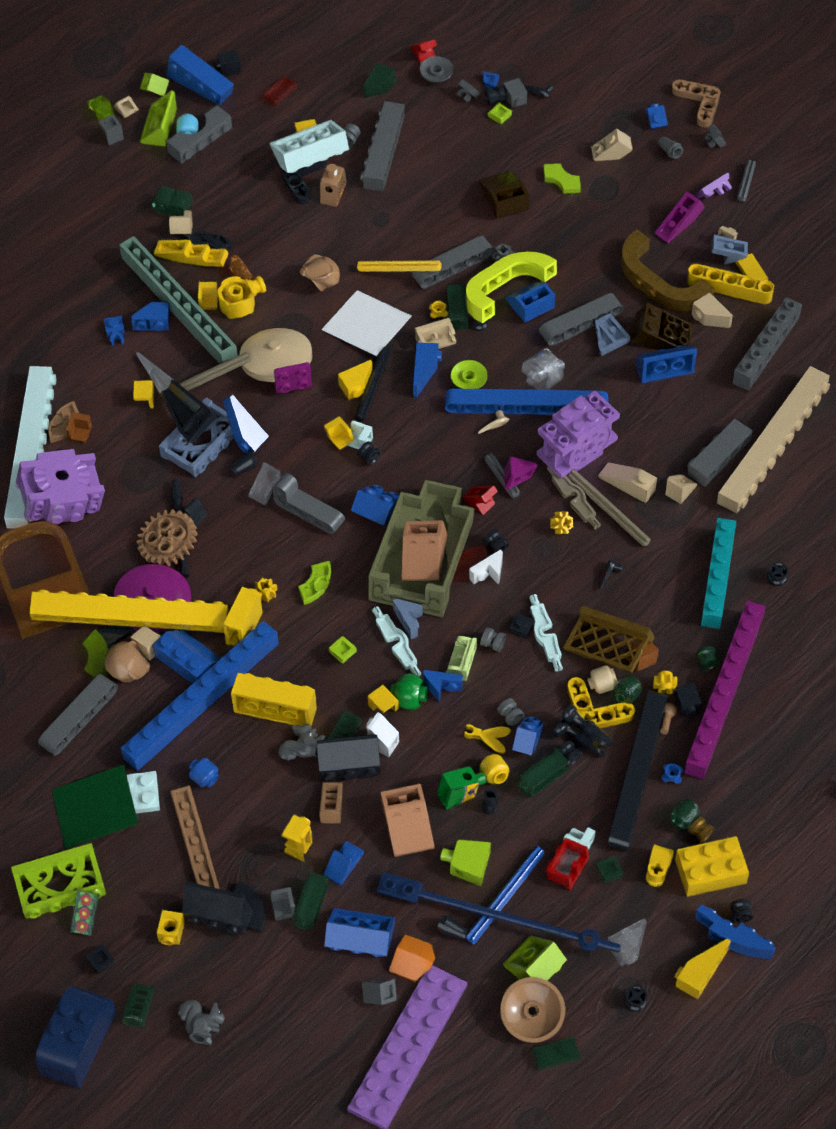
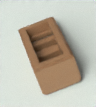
(332, 813)

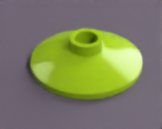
(469, 369)

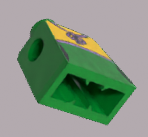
(459, 786)

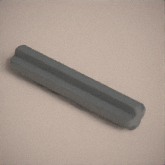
(746, 181)
(498, 470)

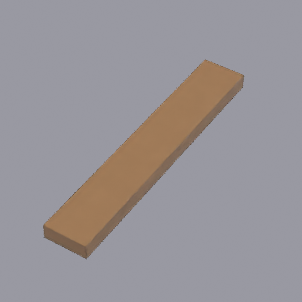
(194, 837)

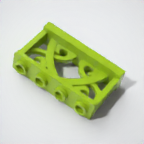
(47, 865)

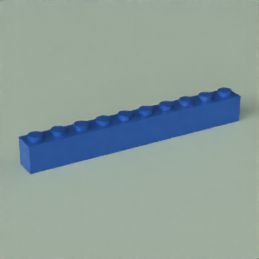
(199, 696)

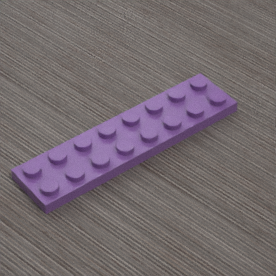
(407, 1047)

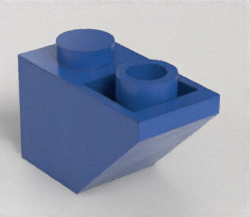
(152, 317)
(528, 735)

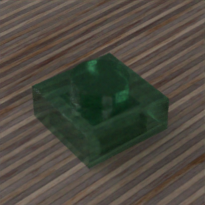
(609, 869)

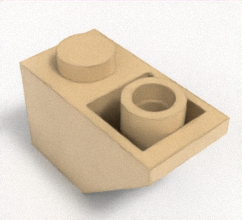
(612, 146)

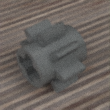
(501, 251)

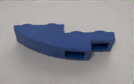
(743, 938)

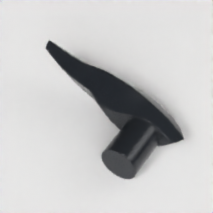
(540, 91)
(611, 565)

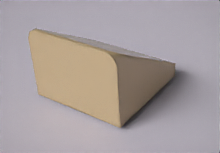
(126, 107)

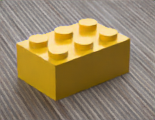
(712, 866)

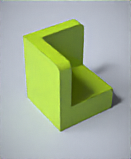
(154, 84)

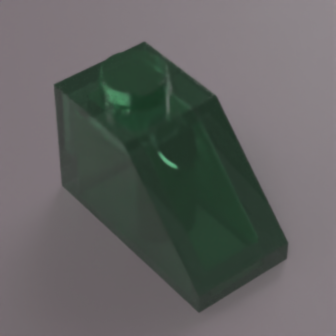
(379, 81)

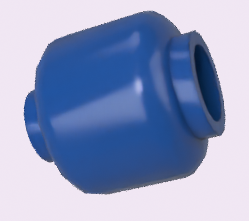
(203, 772)

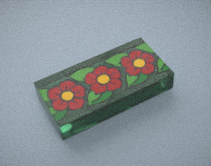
(84, 912)

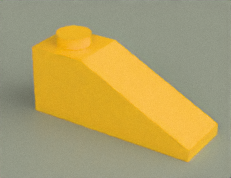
(700, 969)

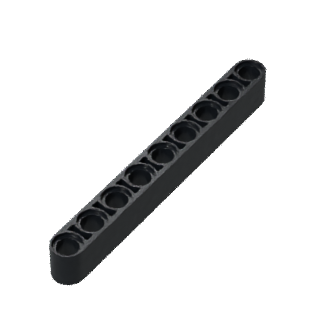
(637, 771)

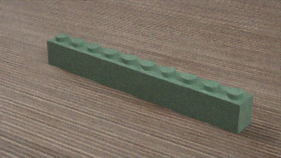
(180, 303)

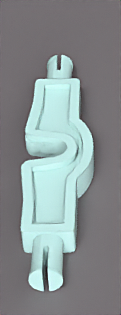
(548, 641)
(401, 649)

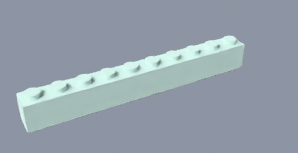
(30, 436)

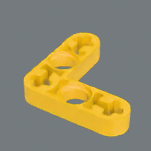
(590, 713)

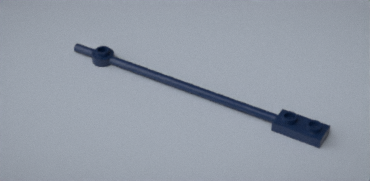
(411, 891)

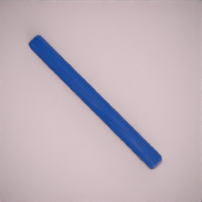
(506, 893)

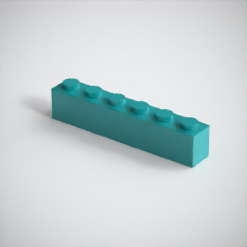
(718, 573)

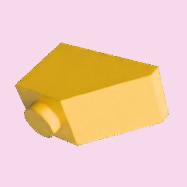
(355, 380)

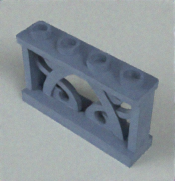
(205, 452)

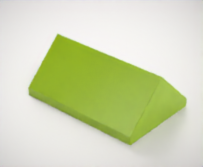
(159, 120)

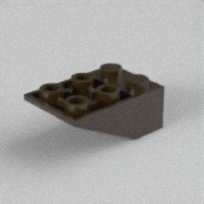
(505, 194)
(660, 329)

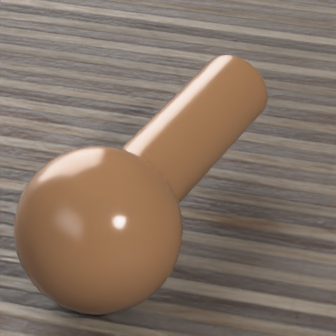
(669, 712)

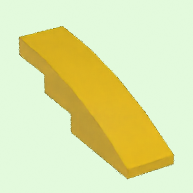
(185, 252)

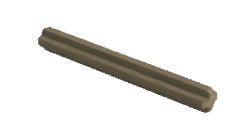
(216, 371)

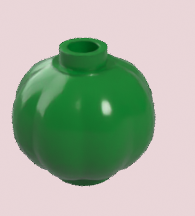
(409, 691)

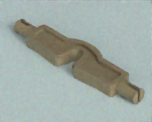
(579, 503)

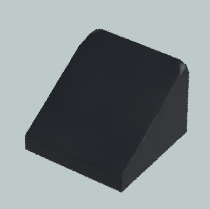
(195, 511)

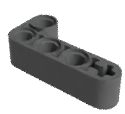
(305, 506)

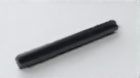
(372, 384)

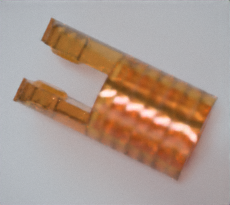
(240, 269)

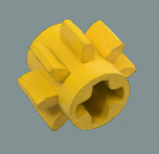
(561, 522)
(266, 589)
(665, 682)

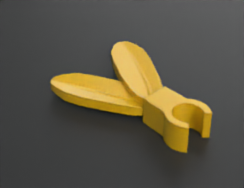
(489, 736)

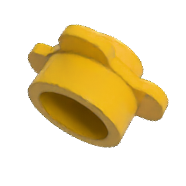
(438, 305)

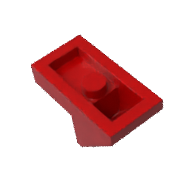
(424, 50)
(480, 498)

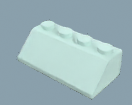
(310, 146)

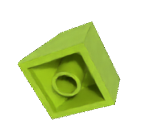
(535, 958)

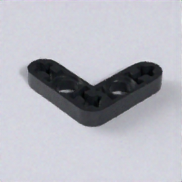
(297, 177)

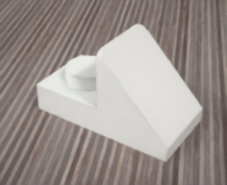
(489, 566)

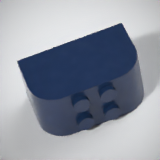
(74, 1036)

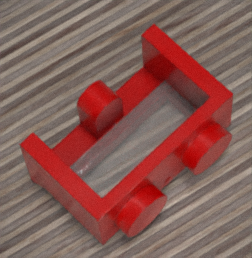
(567, 863)

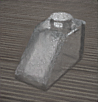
(631, 942)

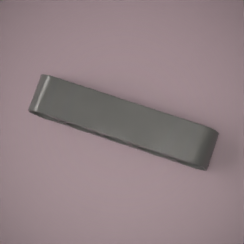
(455, 261)
(579, 319)
(78, 714)

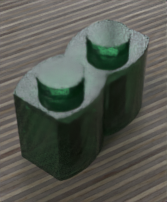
(171, 201)

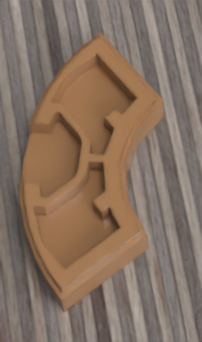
(58, 425)

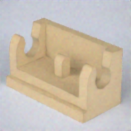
(436, 332)

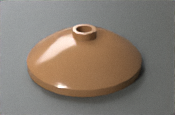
(537, 994)

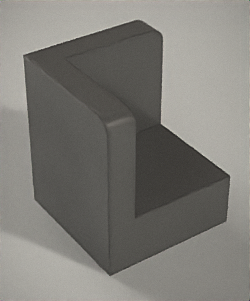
(112, 129)
(282, 903)
(379, 991)

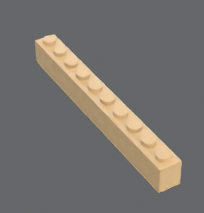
(773, 440)

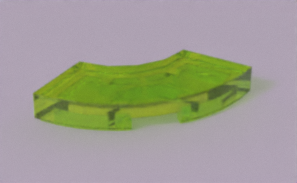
(97, 651)

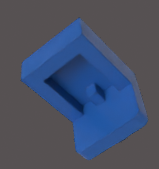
(656, 116)

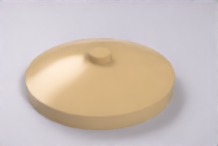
(274, 350)

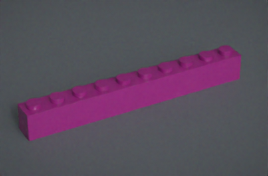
(724, 690)

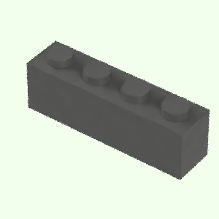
(719, 452)

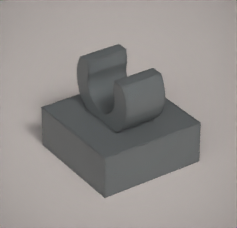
(468, 90)
(715, 137)

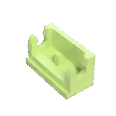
(462, 656)

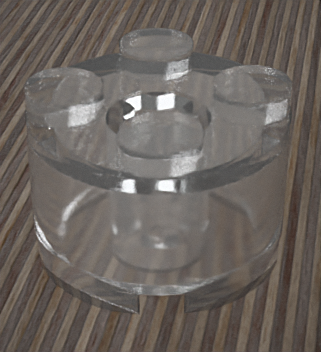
(543, 370)

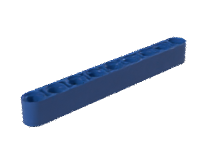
(511, 401)

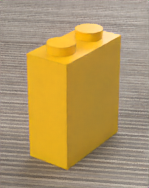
(242, 616)

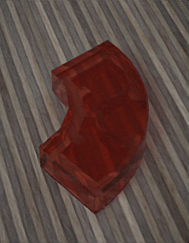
(467, 560)

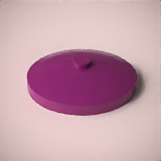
(153, 582)

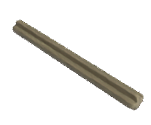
(609, 508)

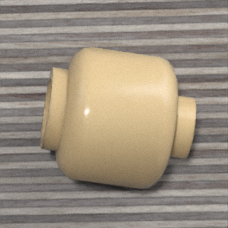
(602, 679)

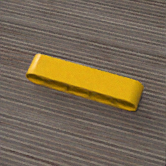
(732, 283)

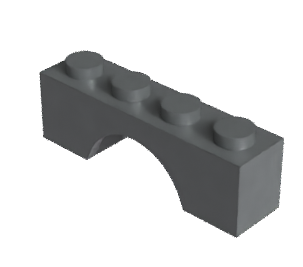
(184, 146)

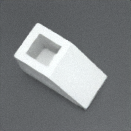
(387, 735)

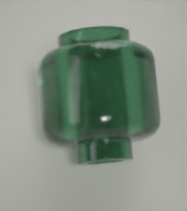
(627, 689)
(685, 814)

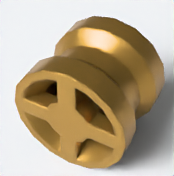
(701, 829)

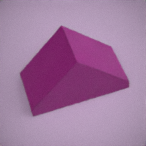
(517, 471)

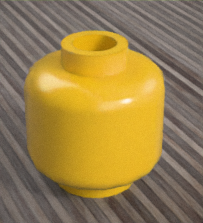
(494, 769)

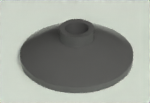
(436, 69)

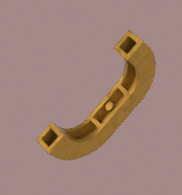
(651, 284)

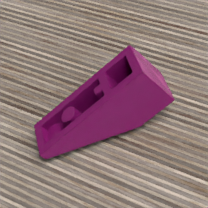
(680, 217)

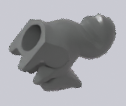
(305, 745)
(200, 1024)

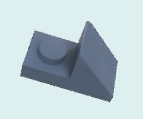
(731, 249)
(407, 614)

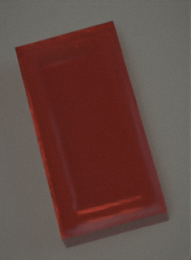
(280, 90)

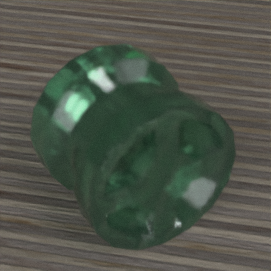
(707, 657)

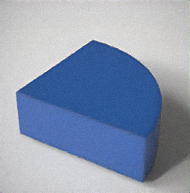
(490, 80)

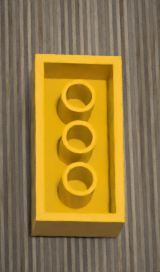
(273, 700)

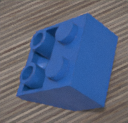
(532, 301)
(375, 504)

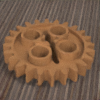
(167, 538)

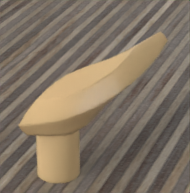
(501, 420)

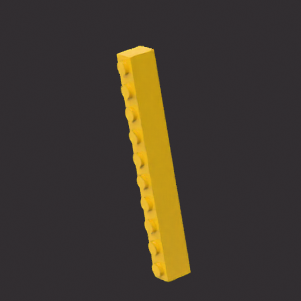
(128, 611)

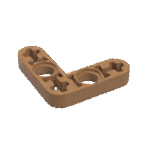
(706, 98)

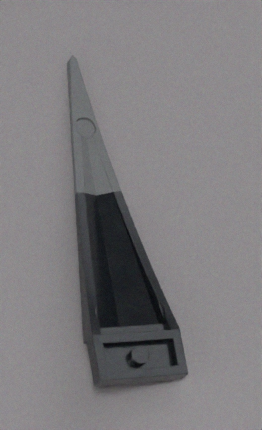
(187, 411)

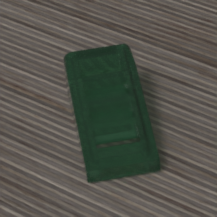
(138, 1021)

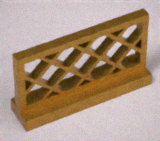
(618, 627)

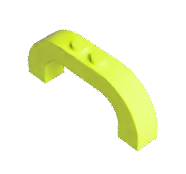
(499, 273)

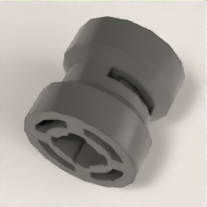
(352, 133)
(493, 639)
(511, 713)

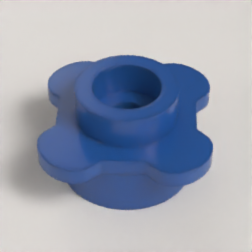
(672, 768)

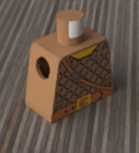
(335, 179)

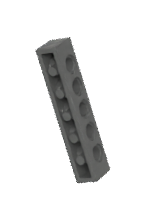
(767, 344)

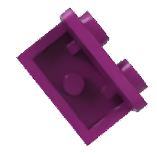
(292, 378)

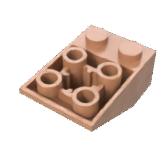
(423, 550)
(407, 820)

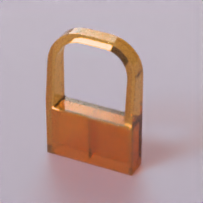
(20, 598)

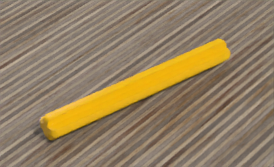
(371, 266)

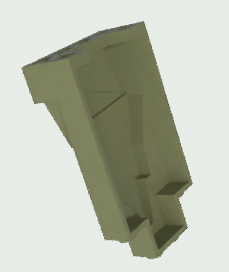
(434, 503)

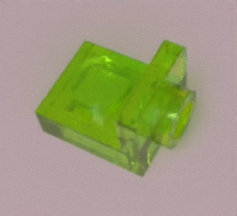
(101, 106)

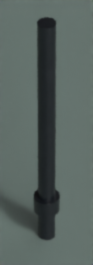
(177, 497)

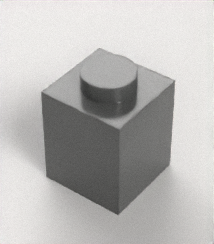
(515, 93)

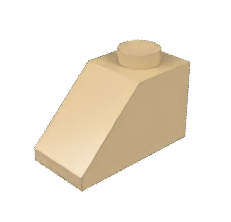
(711, 312)

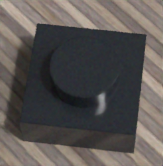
(521, 625)
(100, 959)

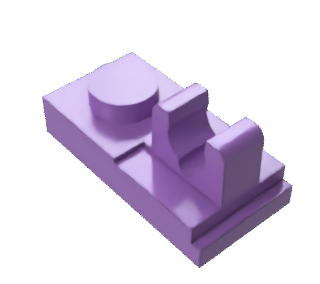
(717, 185)

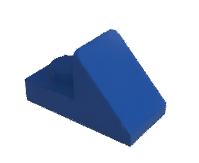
(438, 680)
(343, 862)

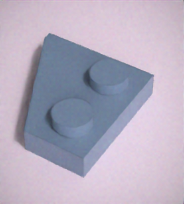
(610, 334)

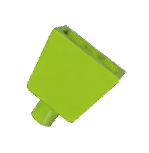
(468, 860)

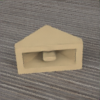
(679, 487)

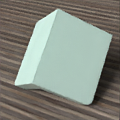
(361, 434)
(583, 838)

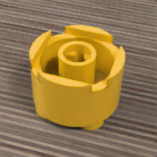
(236, 297)

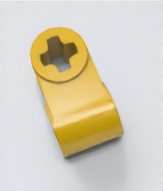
(658, 863)

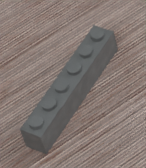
(383, 146)

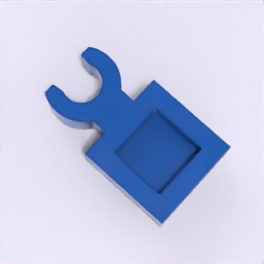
(114, 329)

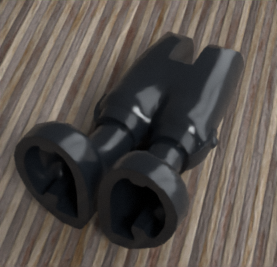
(591, 737)

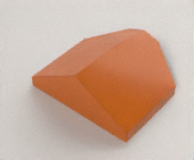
(412, 958)

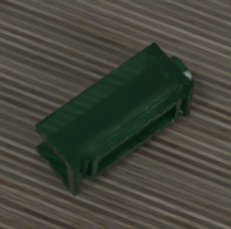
(457, 306)
(543, 773)
(310, 901)

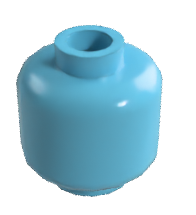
(187, 124)

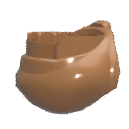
(321, 271)
(126, 661)

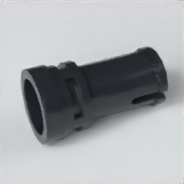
(490, 803)

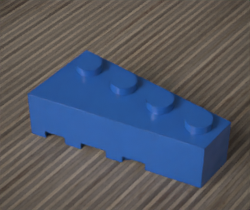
(198, 76)

